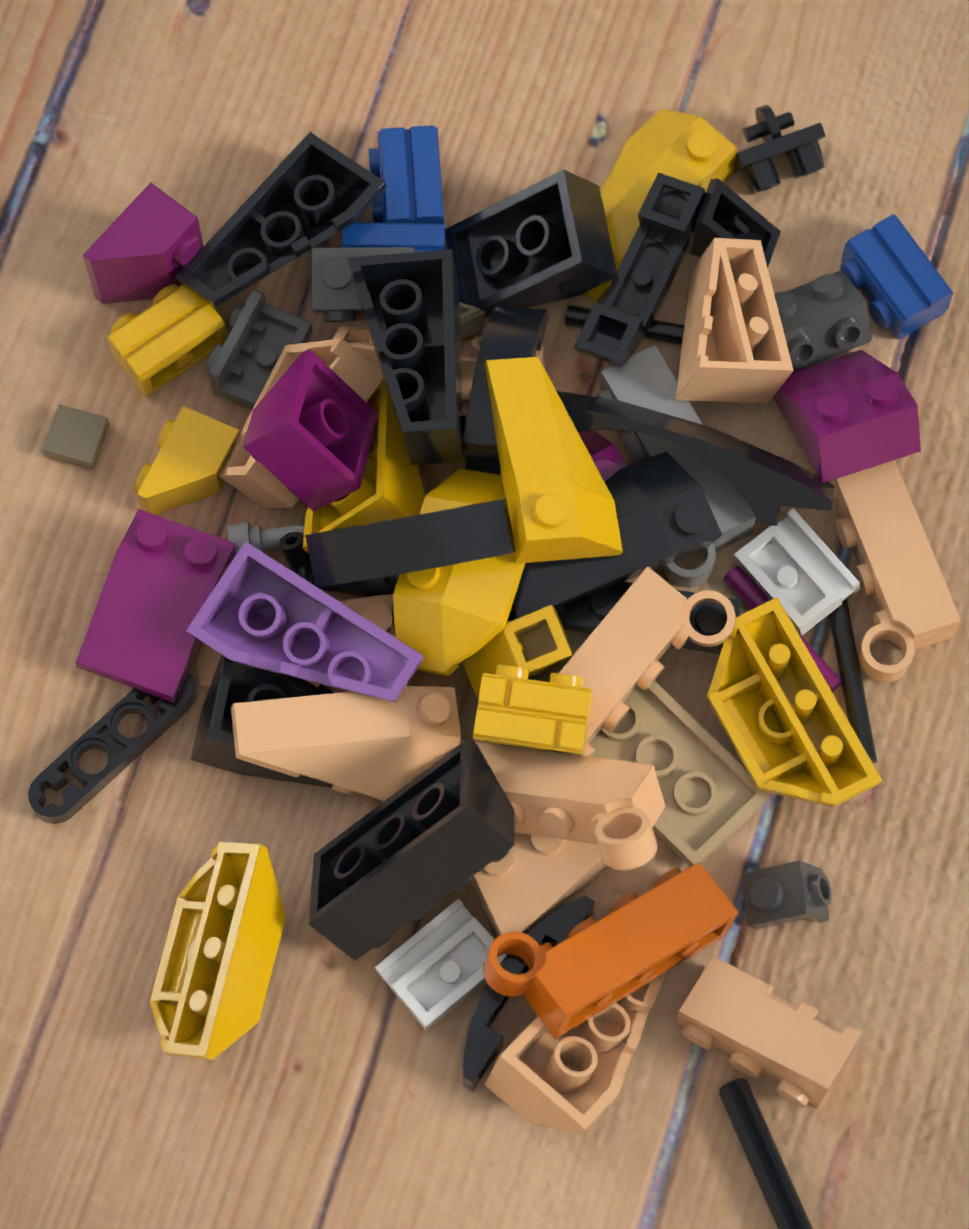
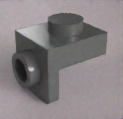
(786, 894)

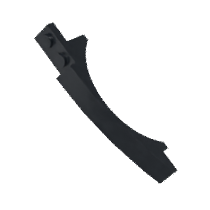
(758, 474)

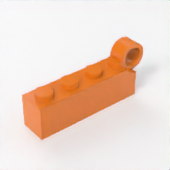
(617, 953)

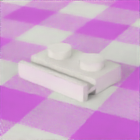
(799, 570)
(438, 964)

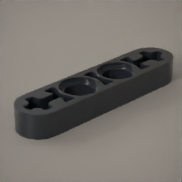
(120, 752)

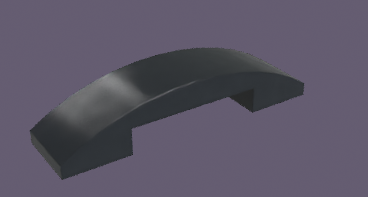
(645, 272)
(508, 335)
(411, 543)
(483, 1042)

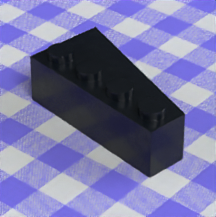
(416, 335)

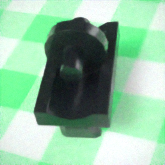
(800, 146)

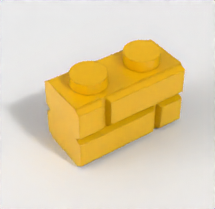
(166, 337)
(533, 712)

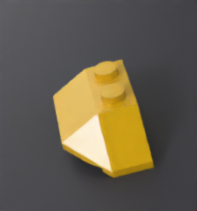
(459, 606)
(786, 714)
(219, 953)

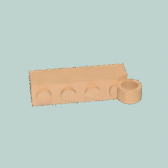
(892, 567)
(631, 641)
(581, 800)

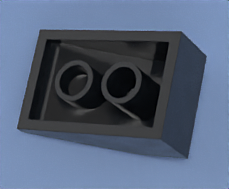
(534, 246)

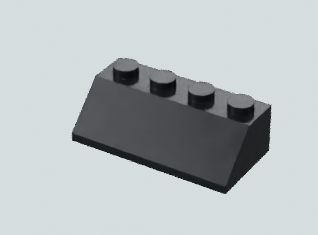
(410, 852)

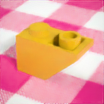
(187, 462)
(529, 642)

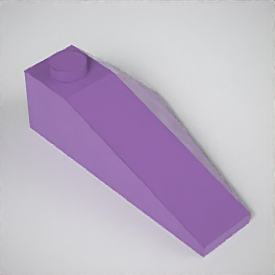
(291, 627)

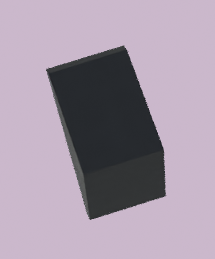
(731, 217)

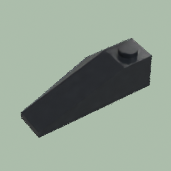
(291, 212)
(659, 522)
(241, 684)

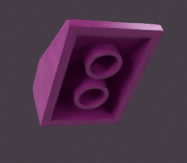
(850, 414)
(149, 602)

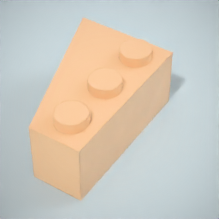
(732, 328)
(251, 476)
(534, 880)
(765, 1033)

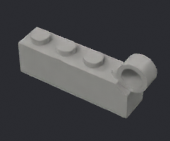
(650, 384)

